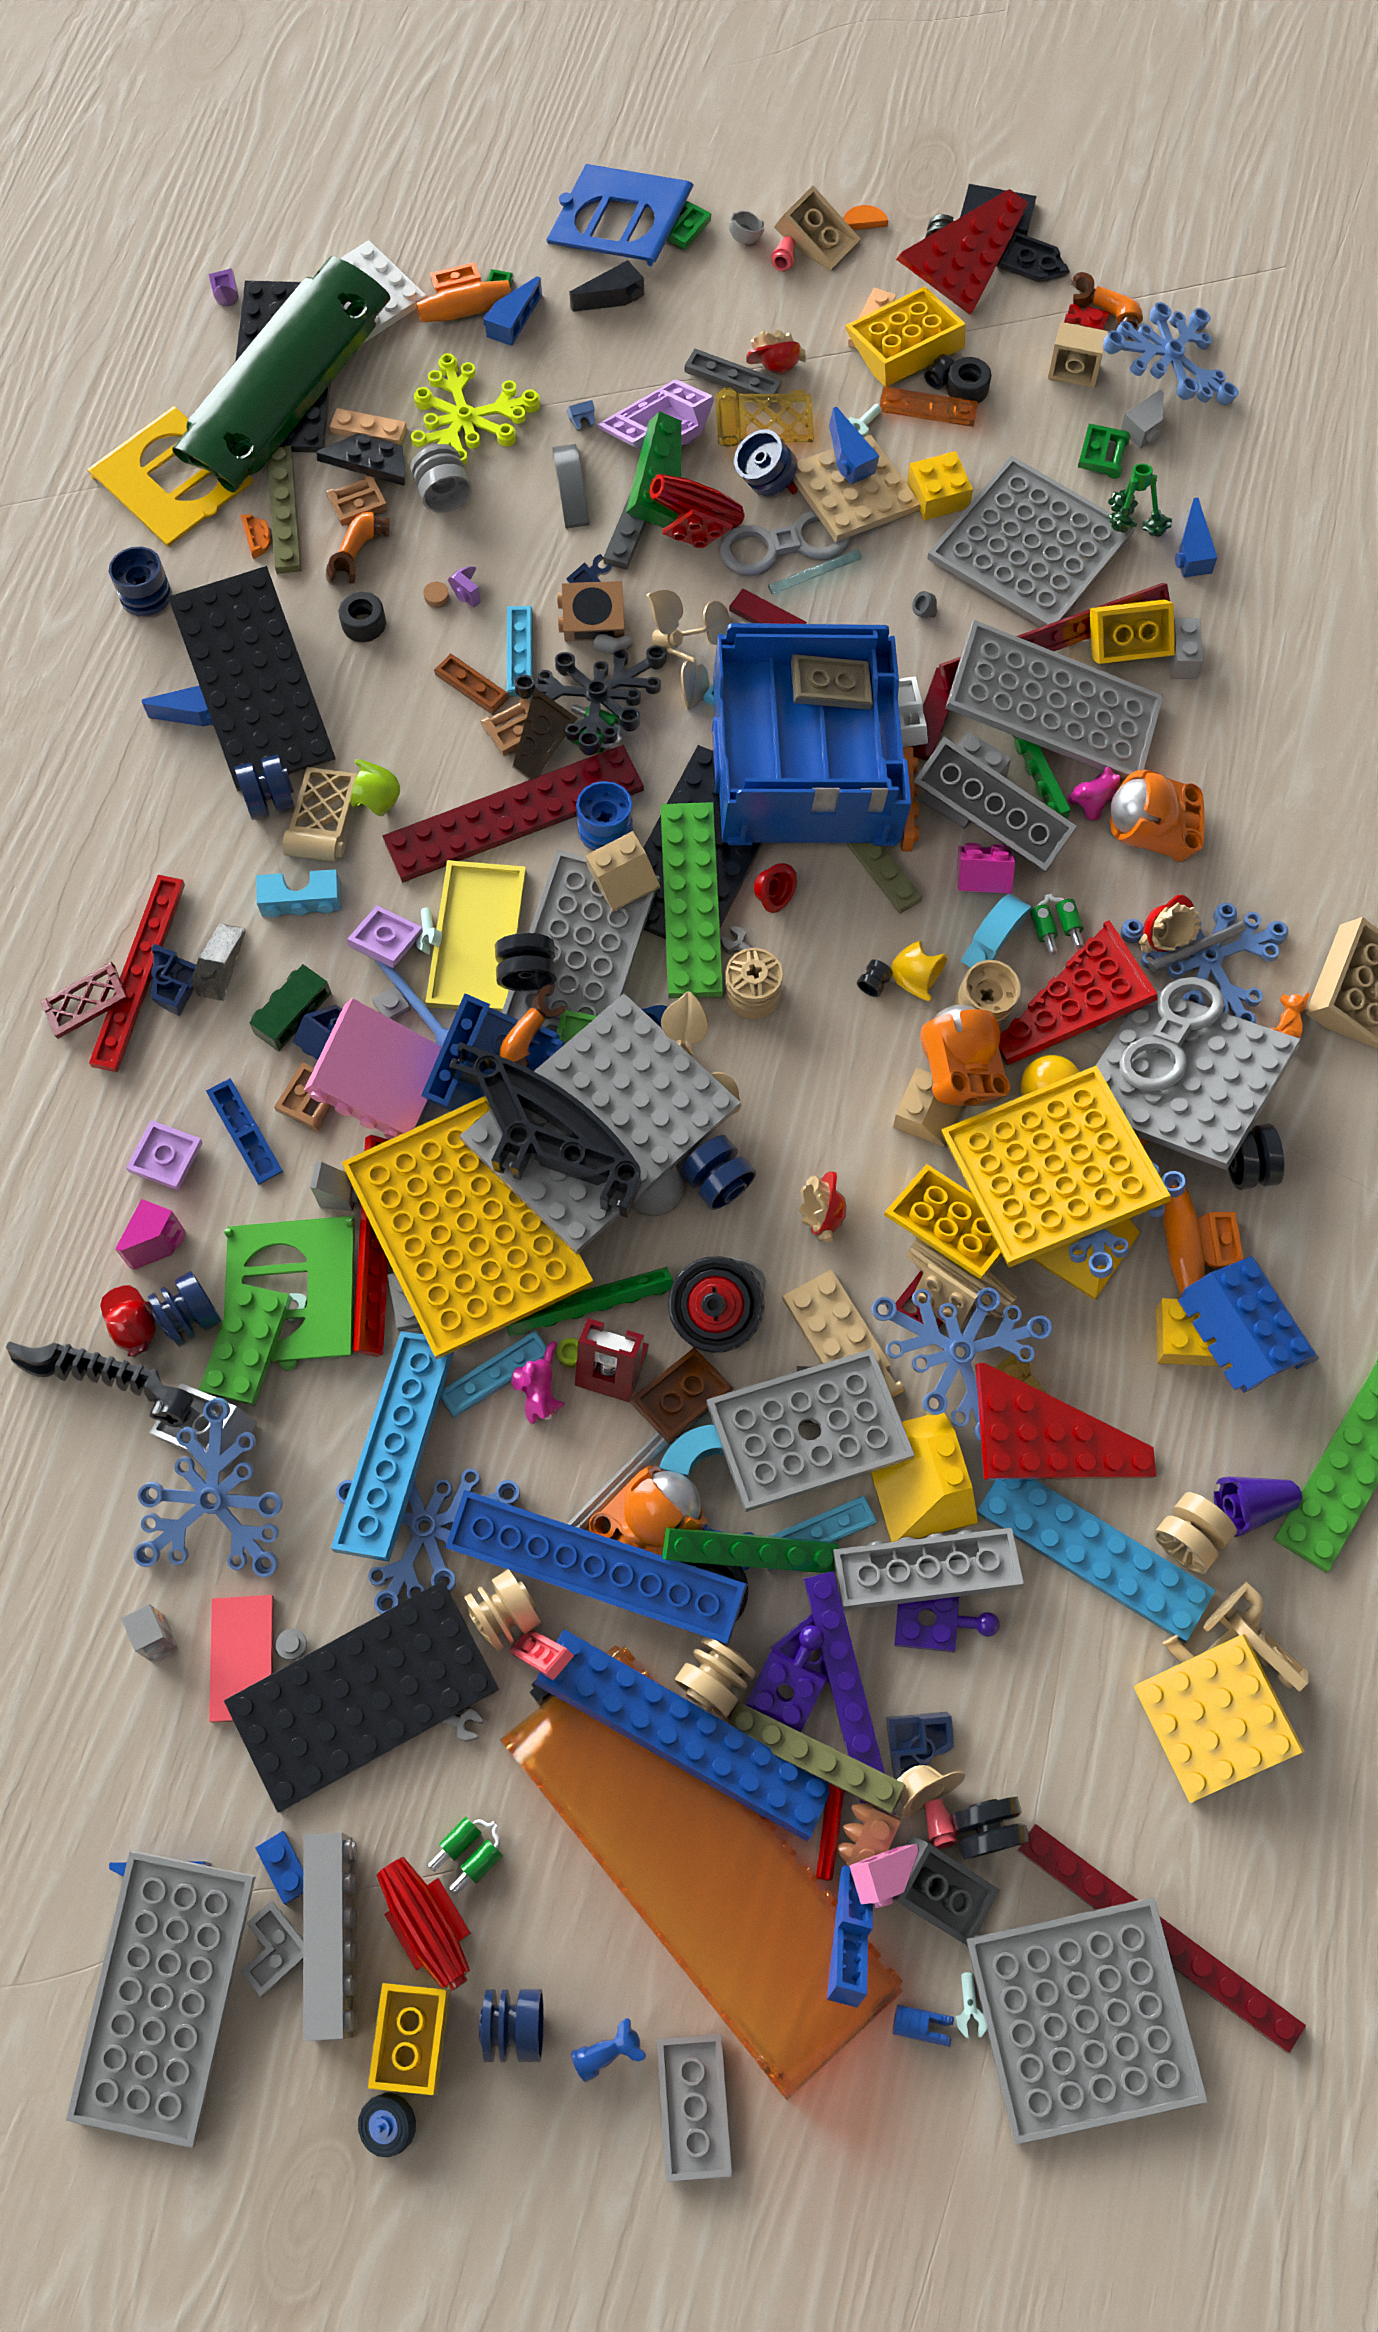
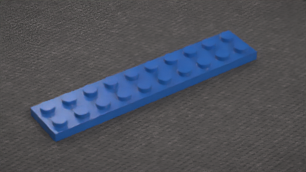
(597, 1566)
(687, 1737)

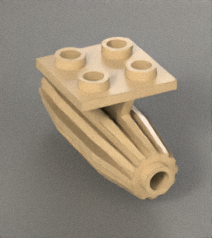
(955, 1285)

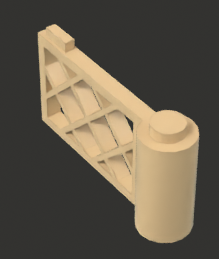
(314, 840)

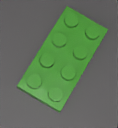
(245, 1344)

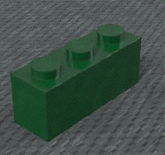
(287, 1006)

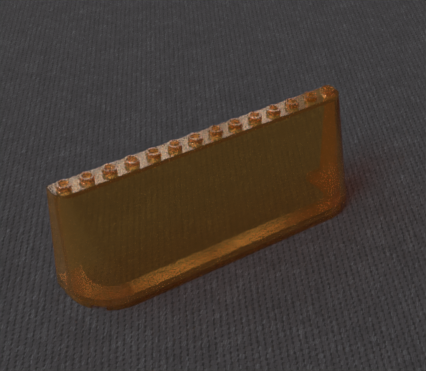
(707, 1886)

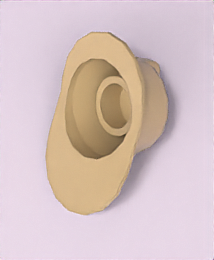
(924, 1785)

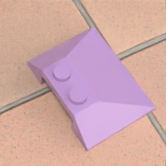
(673, 399)

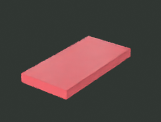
(239, 1648)

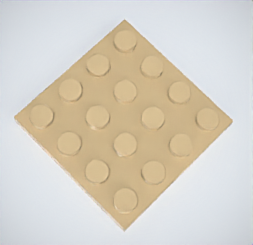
(854, 507)

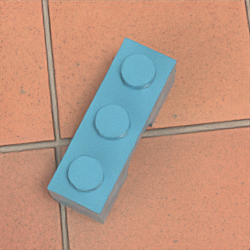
(320, 894)

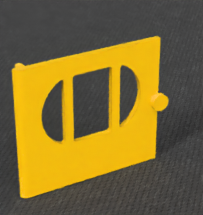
(131, 484)

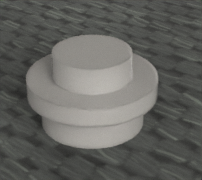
(291, 1644)

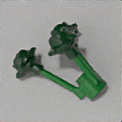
(1124, 504)

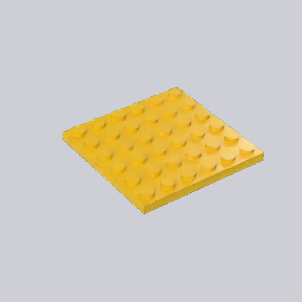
(1054, 1166)

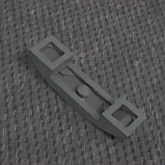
(571, 486)

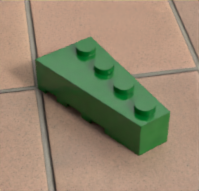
(658, 456)

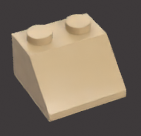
(622, 871)
(921, 1111)

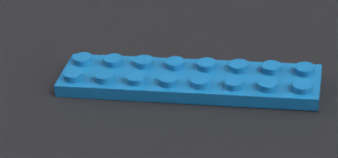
(392, 1450)
(1098, 1554)

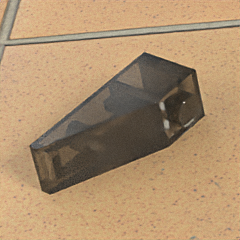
(217, 962)

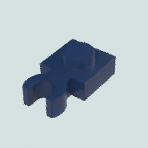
(589, 574)

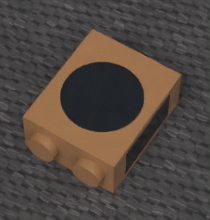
(591, 610)

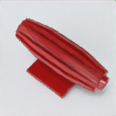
(702, 511)
(425, 1923)

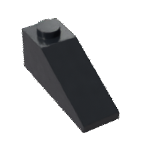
(610, 289)

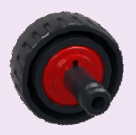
(716, 1304)

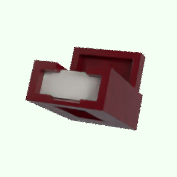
(609, 1361)

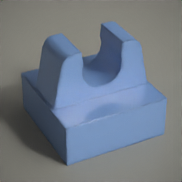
(581, 410)

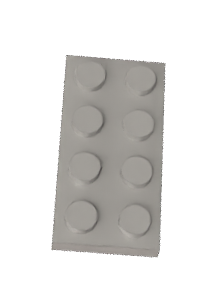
(694, 2108)

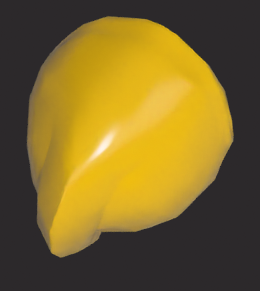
(916, 970)

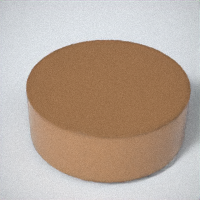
(436, 594)

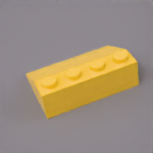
(906, 335)
(946, 1220)

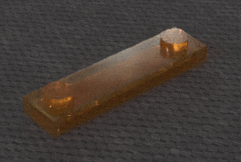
(928, 406)

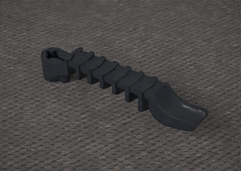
(170, 1402)

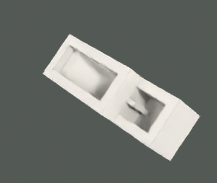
(911, 713)

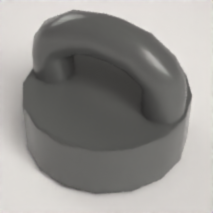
(925, 605)

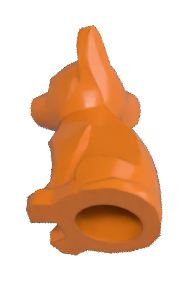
(1290, 1020)

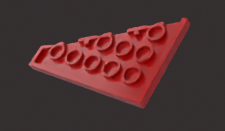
(966, 252)
(1093, 989)
(1045, 1438)

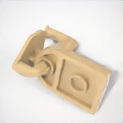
(1266, 1648)

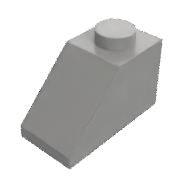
(1145, 420)
(332, 1188)

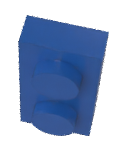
(282, 1866)

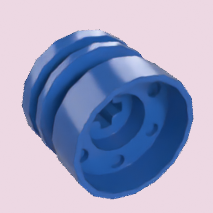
(603, 814)

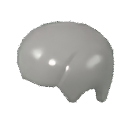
(746, 227)

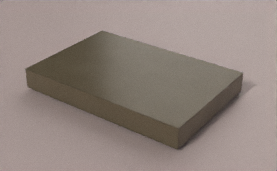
(831, 682)

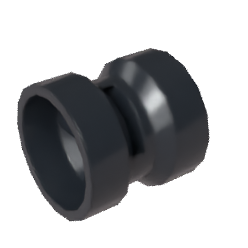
(937, 374)
(876, 976)

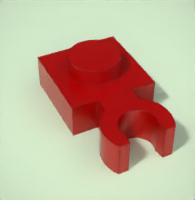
(1089, 318)

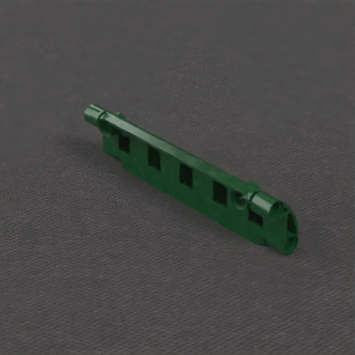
(282, 373)

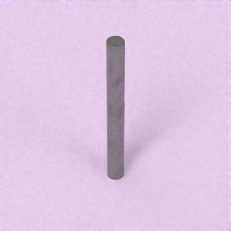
(1197, 946)

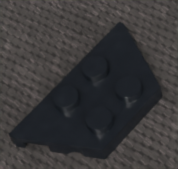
(366, 456)

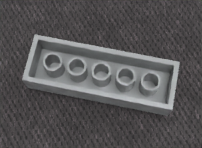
(995, 804)
(328, 1937)

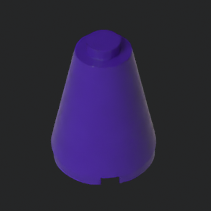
(1256, 1500)

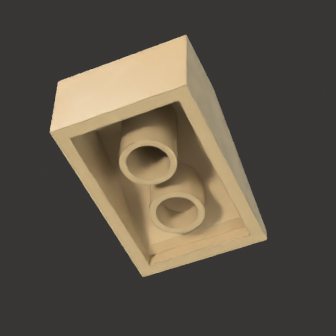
(817, 229)

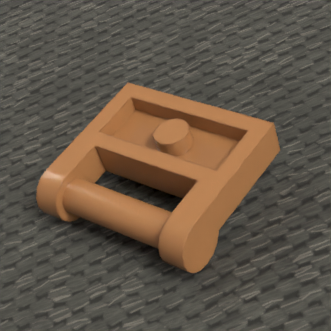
(356, 499)
(508, 735)
(295, 1101)

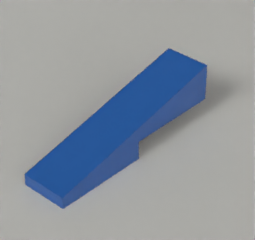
(244, 1131)
(850, 1945)

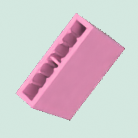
(374, 1070)

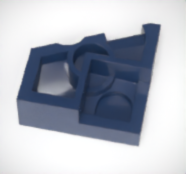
(171, 980)
(918, 1739)

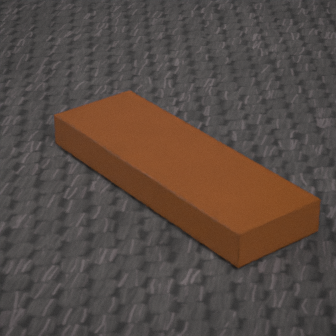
(471, 683)

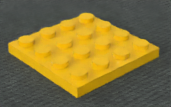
(1218, 1718)

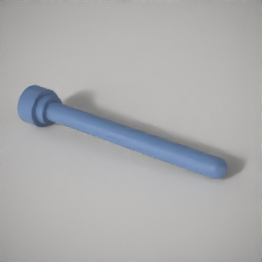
(415, 1002)

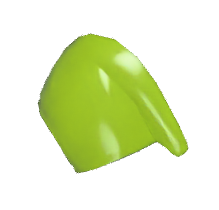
(374, 788)

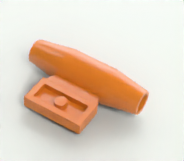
(460, 294)
(1198, 1241)

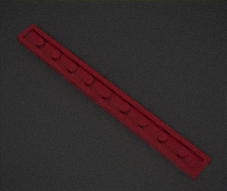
(1065, 631)
(1185, 1954)

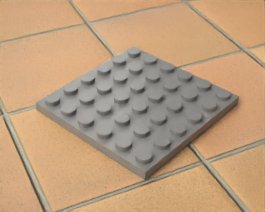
(1030, 543)
(1223, 1088)
(1085, 2021)

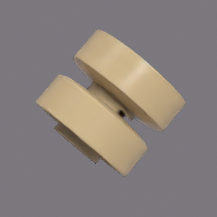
(1195, 1532)

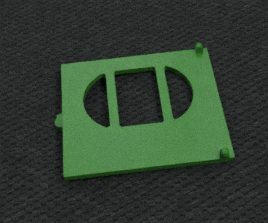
(330, 1269)

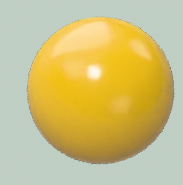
(1046, 1071)

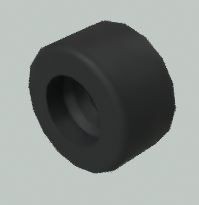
(969, 369)
(358, 604)

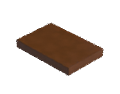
(680, 1395)

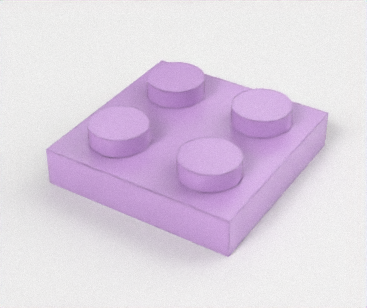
(384, 936)
(164, 1155)

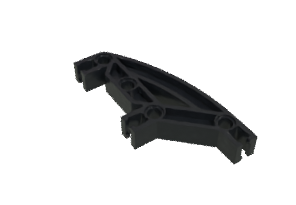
(512, 1086)

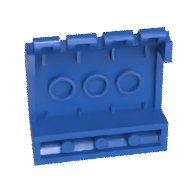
(484, 1029)
(1248, 1323)

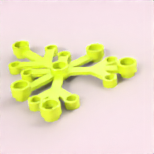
(465, 415)

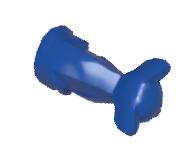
(592, 2059)

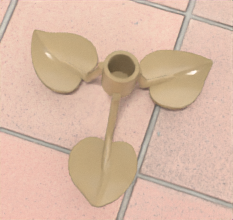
(666, 612)
(688, 1023)

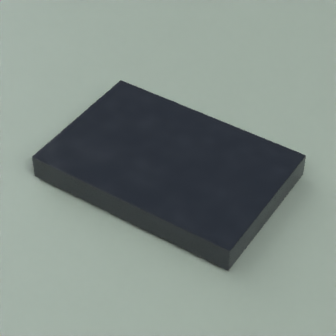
(978, 195)

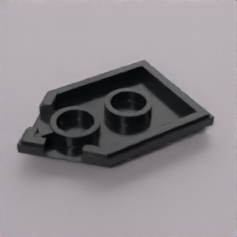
(1032, 258)

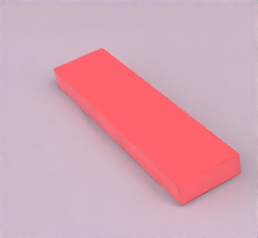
(541, 1653)

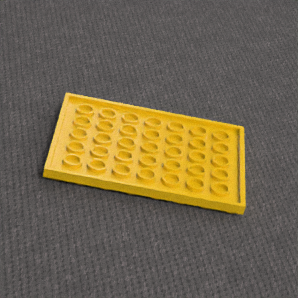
(459, 1235)

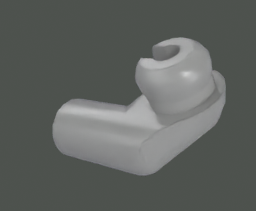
(610, 644)

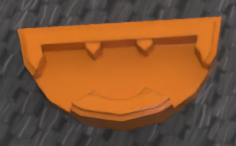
(865, 217)
(257, 534)

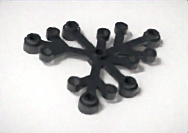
(598, 693)

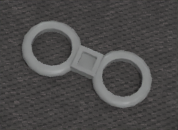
(779, 542)
(1171, 1034)

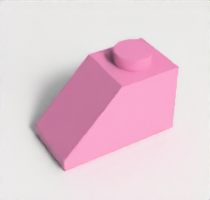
(884, 1875)

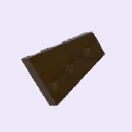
(541, 734)

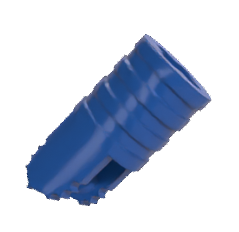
(914, 2024)

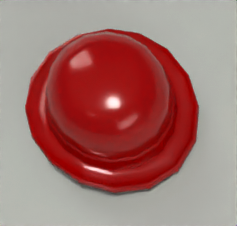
(776, 887)

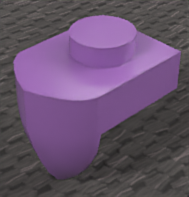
(224, 287)
(464, 587)

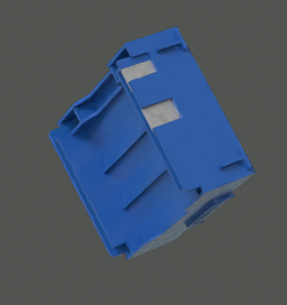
(806, 767)

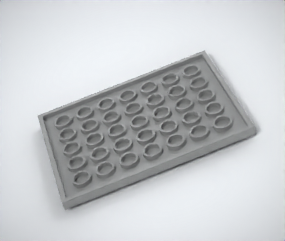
(641, 1089)

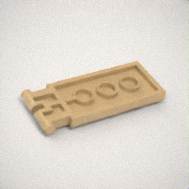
(834, 1324)

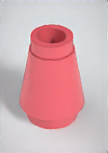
(784, 254)
(940, 1825)

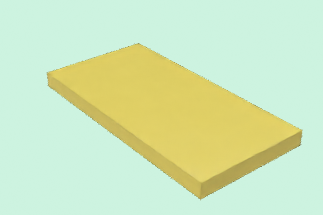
(475, 911)

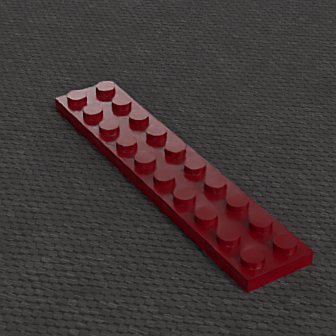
(505, 814)

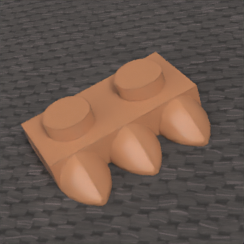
(869, 1838)

